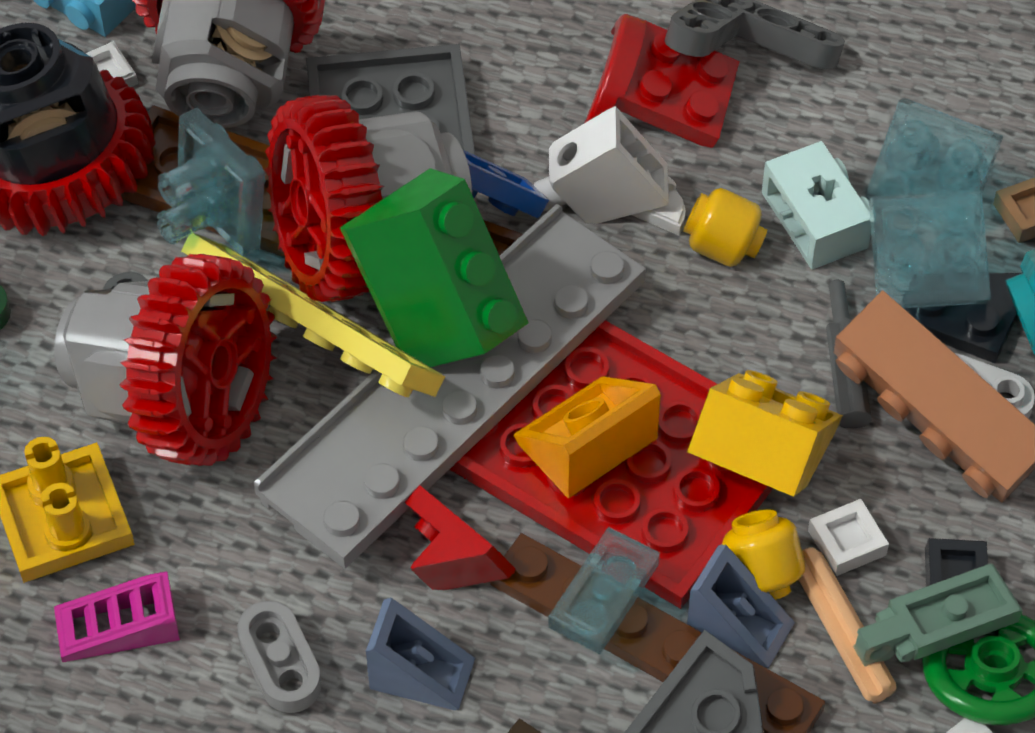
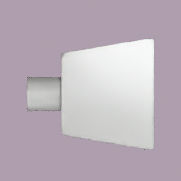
(605, 171)

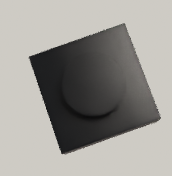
(952, 557)

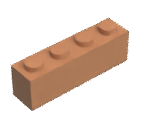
(939, 396)

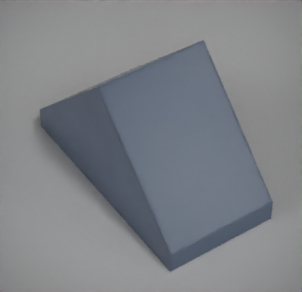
(736, 611)
(415, 659)

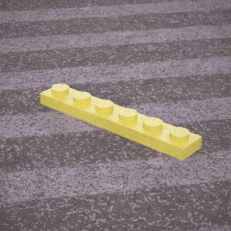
(330, 328)

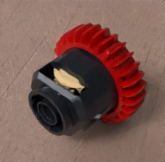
(65, 133)

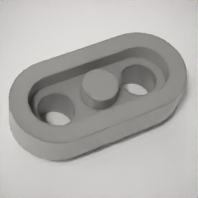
(280, 660)

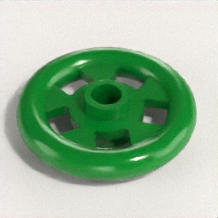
(1009, 670)

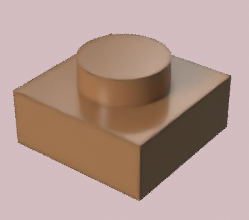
(1017, 208)

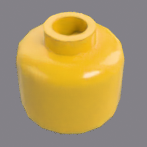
(725, 227)
(768, 550)

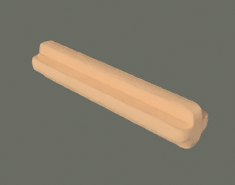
(842, 626)

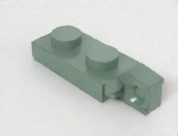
(939, 617)

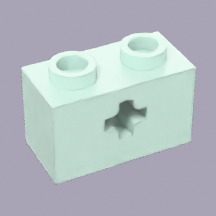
(817, 204)

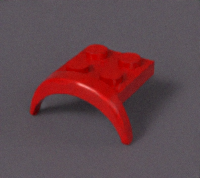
(664, 86)

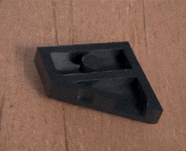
(973, 327)

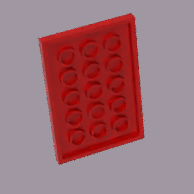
(654, 496)

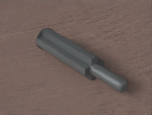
(850, 397)

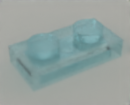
(604, 590)

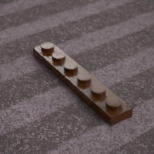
(649, 635)

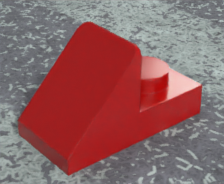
(456, 551)

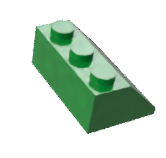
(435, 271)

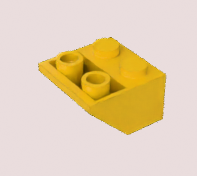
(764, 431)

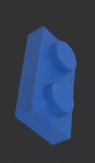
(504, 188)

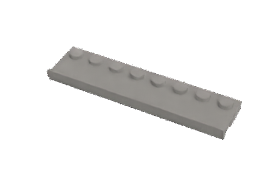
(376, 446)

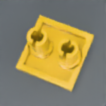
(61, 509)

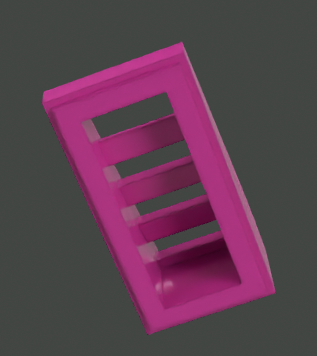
(139, 633)

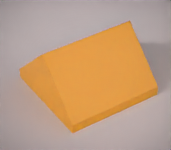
(592, 431)

